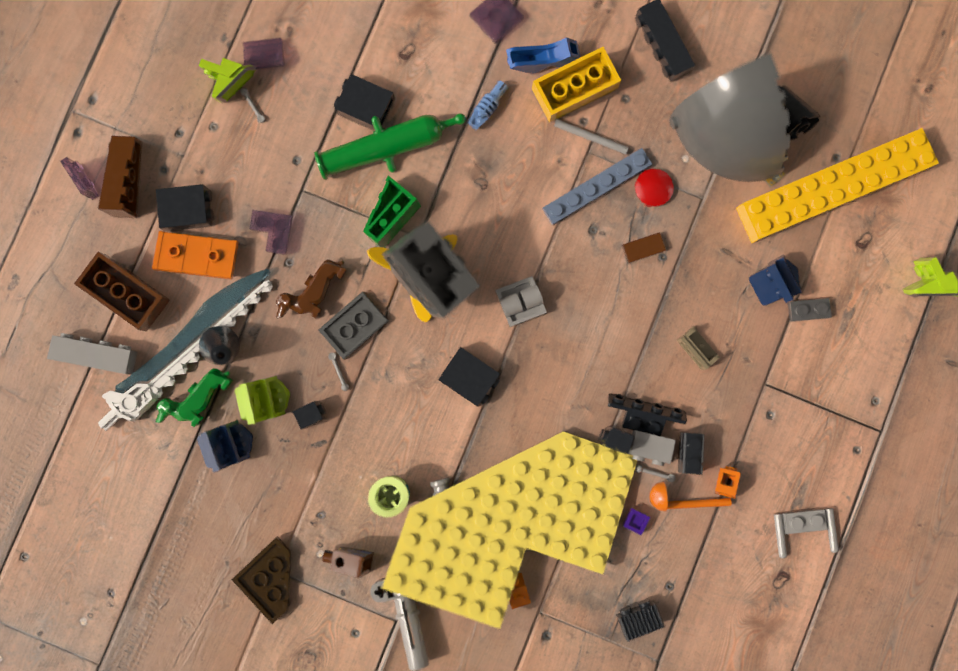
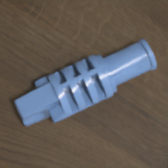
(487, 106)

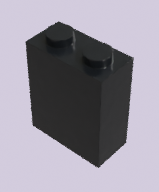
(362, 101)
(184, 207)
(469, 377)

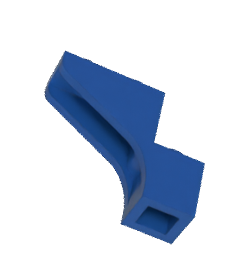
(536, 58)

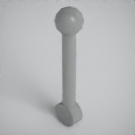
(260, 118)
(332, 356)
(670, 477)

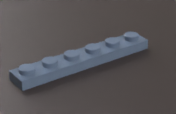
(597, 186)

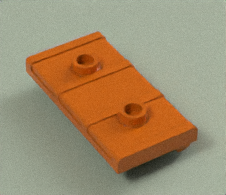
(195, 255)

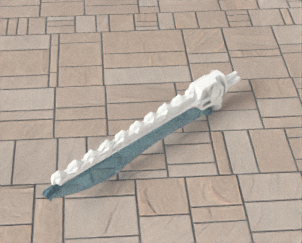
(141, 397)

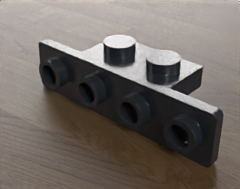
(645, 416)

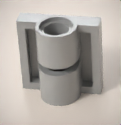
(521, 301)

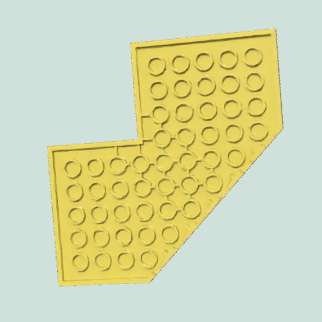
(471, 538)

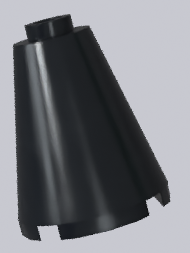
(801, 115)
(219, 345)

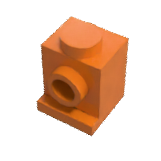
(728, 473)

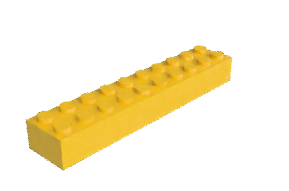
(837, 185)

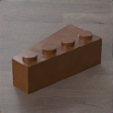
(121, 178)

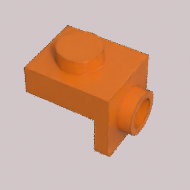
(519, 595)

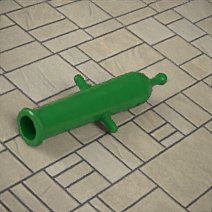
(384, 144)

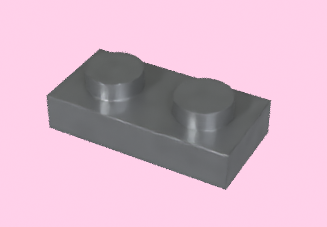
(809, 309)

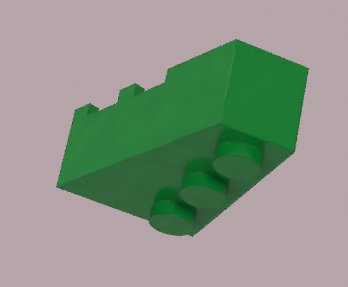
(391, 213)

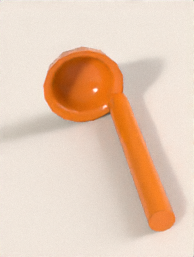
(659, 500)

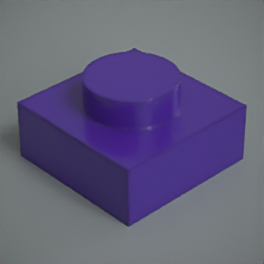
(636, 521)

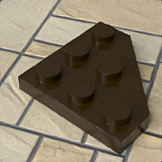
(267, 580)

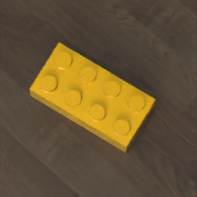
(576, 84)

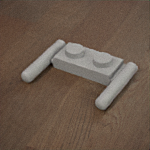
(805, 522)

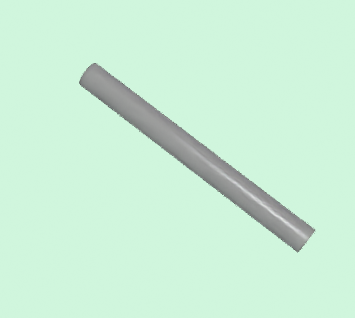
(591, 136)

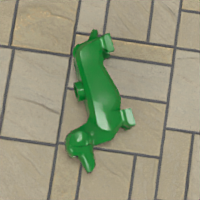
(197, 400)

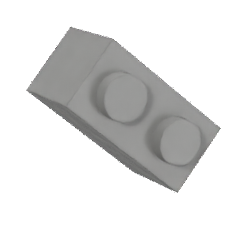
(651, 447)

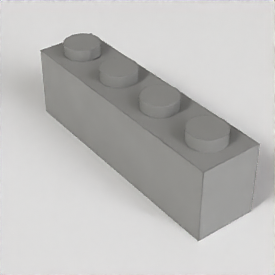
(92, 355)

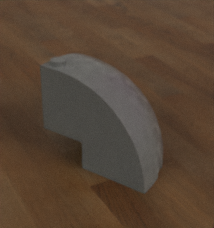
(737, 123)

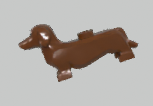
(314, 292)

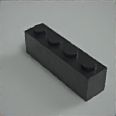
(664, 40)

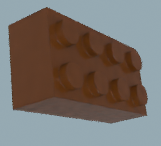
(122, 291)

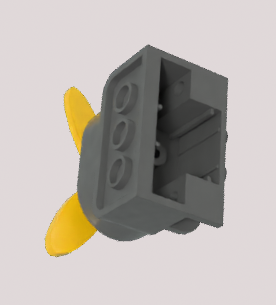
(428, 271)

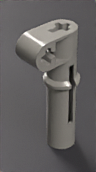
(416, 653)

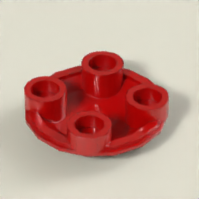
(654, 187)

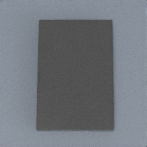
(353, 325)

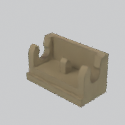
(698, 348)

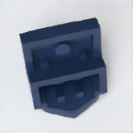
(776, 281)
(225, 445)

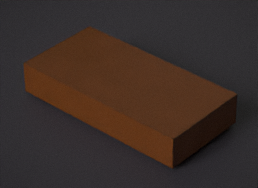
(643, 248)

